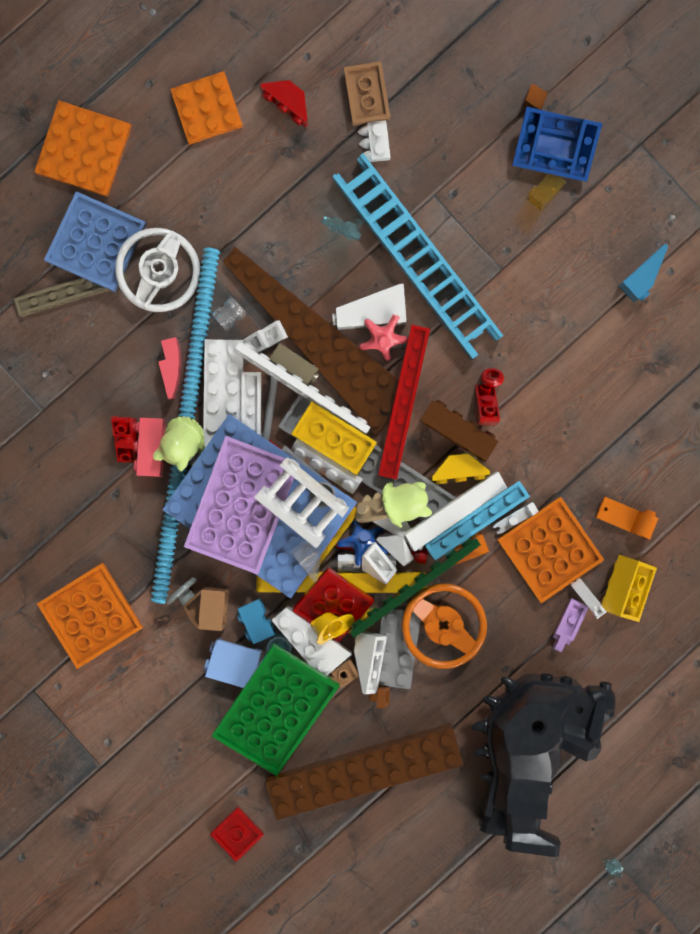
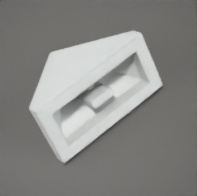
(396, 547)
(377, 564)

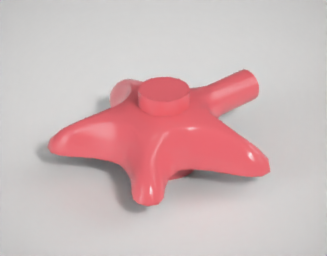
(383, 337)

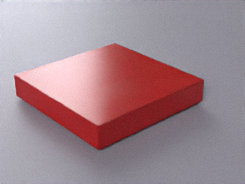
(237, 834)

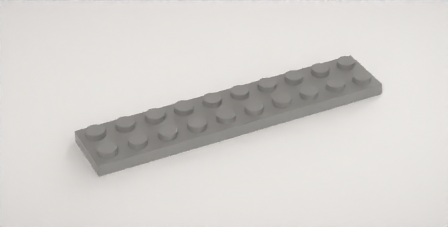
(369, 472)

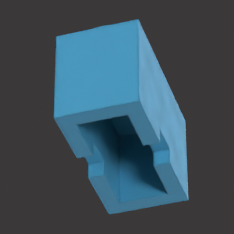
(255, 622)

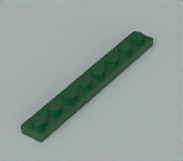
(406, 591)

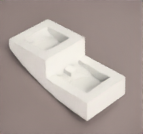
(266, 337)

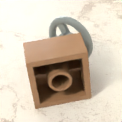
(206, 608)

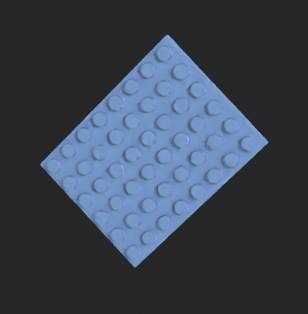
(279, 564)

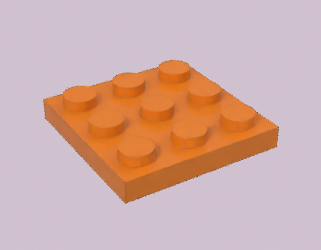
(206, 107)

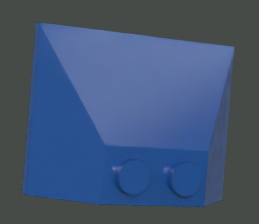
(557, 144)

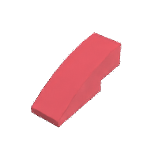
(171, 366)

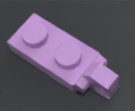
(569, 624)

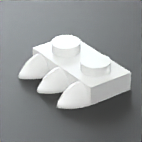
(376, 141)

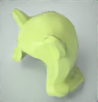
(180, 442)
(405, 502)

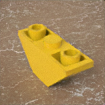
(459, 468)

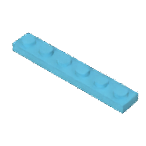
(476, 520)

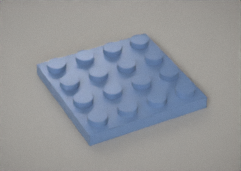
(91, 240)

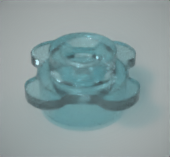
(614, 867)

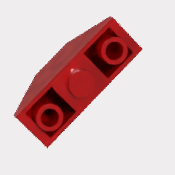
(288, 99)
(486, 406)
(125, 438)

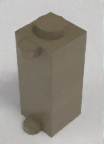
(295, 364)

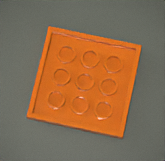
(83, 148)
(550, 549)
(90, 615)

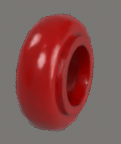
(492, 372)

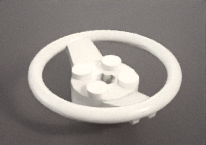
(150, 279)

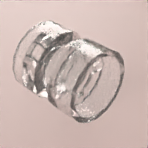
(229, 313)

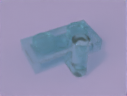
(347, 229)

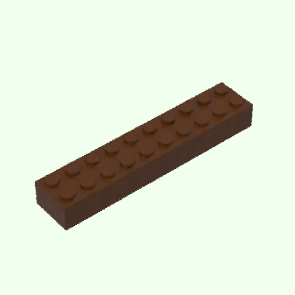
(363, 771)

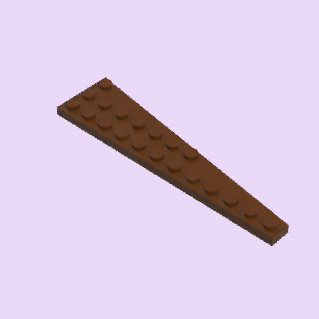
(352, 372)

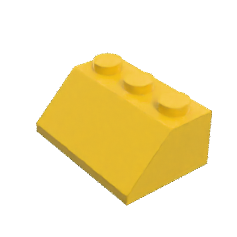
(628, 588)

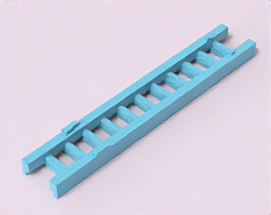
(428, 248)

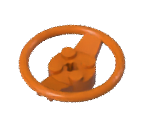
(453, 634)

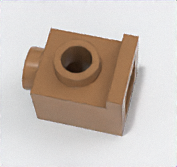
(346, 666)

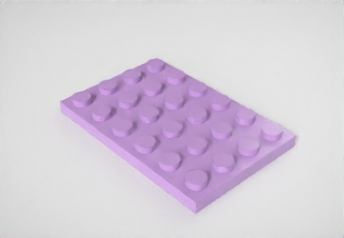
(229, 518)

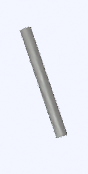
(270, 408)

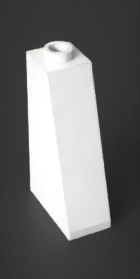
(376, 307)

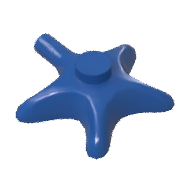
(361, 540)

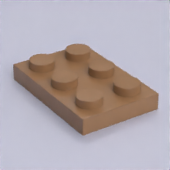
(366, 93)

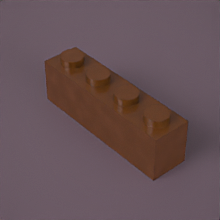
(458, 430)

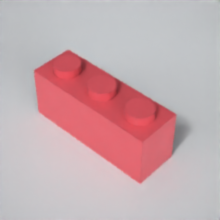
(150, 434)

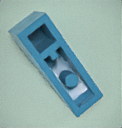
(643, 278)

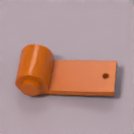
(627, 518)

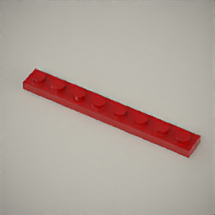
(404, 402)

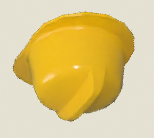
(330, 626)

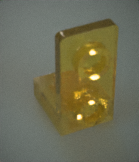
(545, 191)

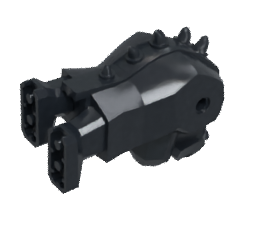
(524, 747)

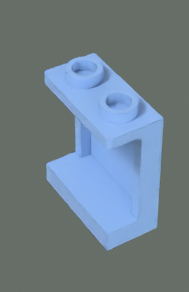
(231, 662)

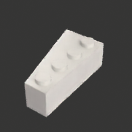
(302, 637)

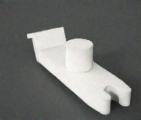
(516, 517)
(588, 598)

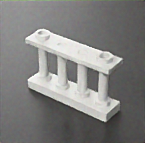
(295, 520)

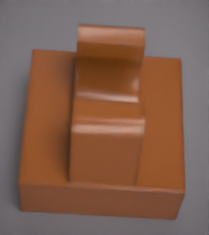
(382, 697)

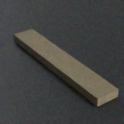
(57, 296)

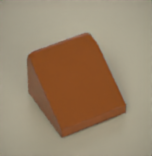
(535, 97)

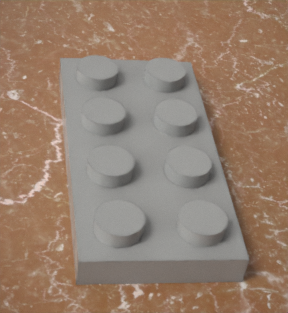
(397, 659)

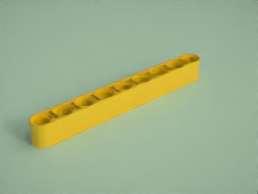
(360, 579)

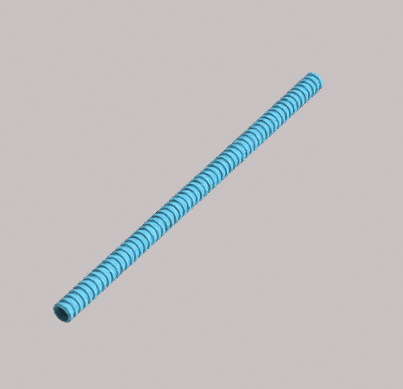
(187, 409)

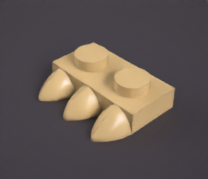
(371, 510)

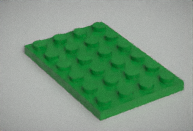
(275, 709)

